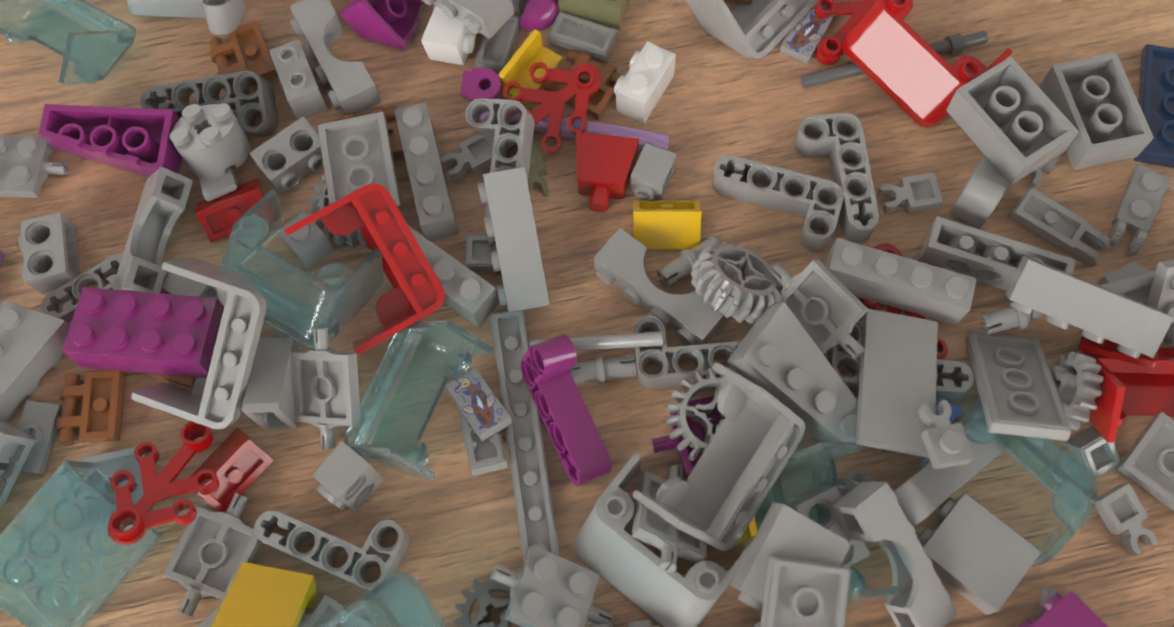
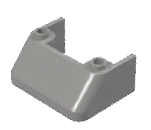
(750, 28)
(220, 396)
(735, 467)
(636, 570)

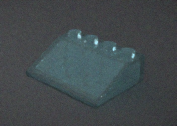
(59, 553)

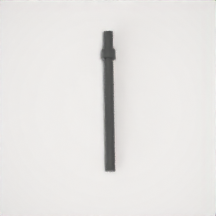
(952, 45)

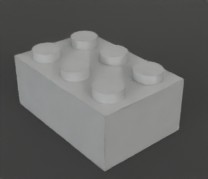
(1101, 107)
(1011, 120)

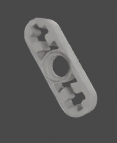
(64, 293)

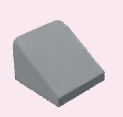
(219, 186)
(1093, 451)

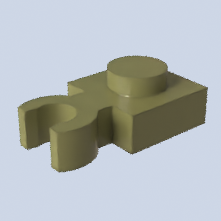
(536, 169)

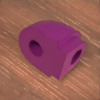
(539, 14)
(481, 84)

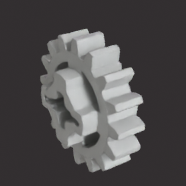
(1077, 386)

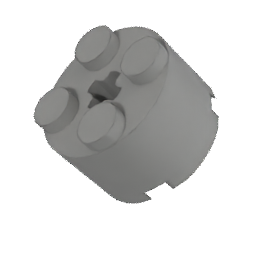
(210, 139)

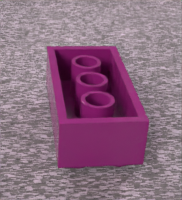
(144, 332)

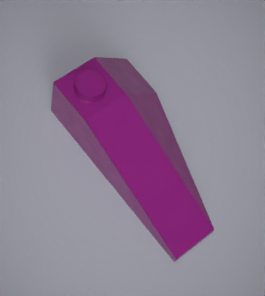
(384, 21)

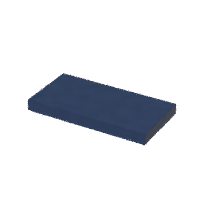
(1157, 104)

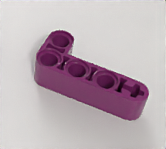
(562, 409)

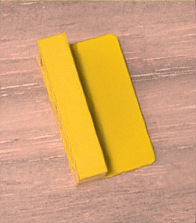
(519, 65)
(667, 223)

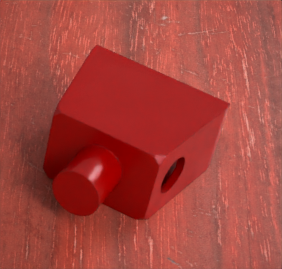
(604, 167)

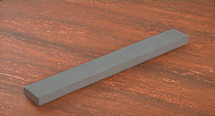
(524, 436)

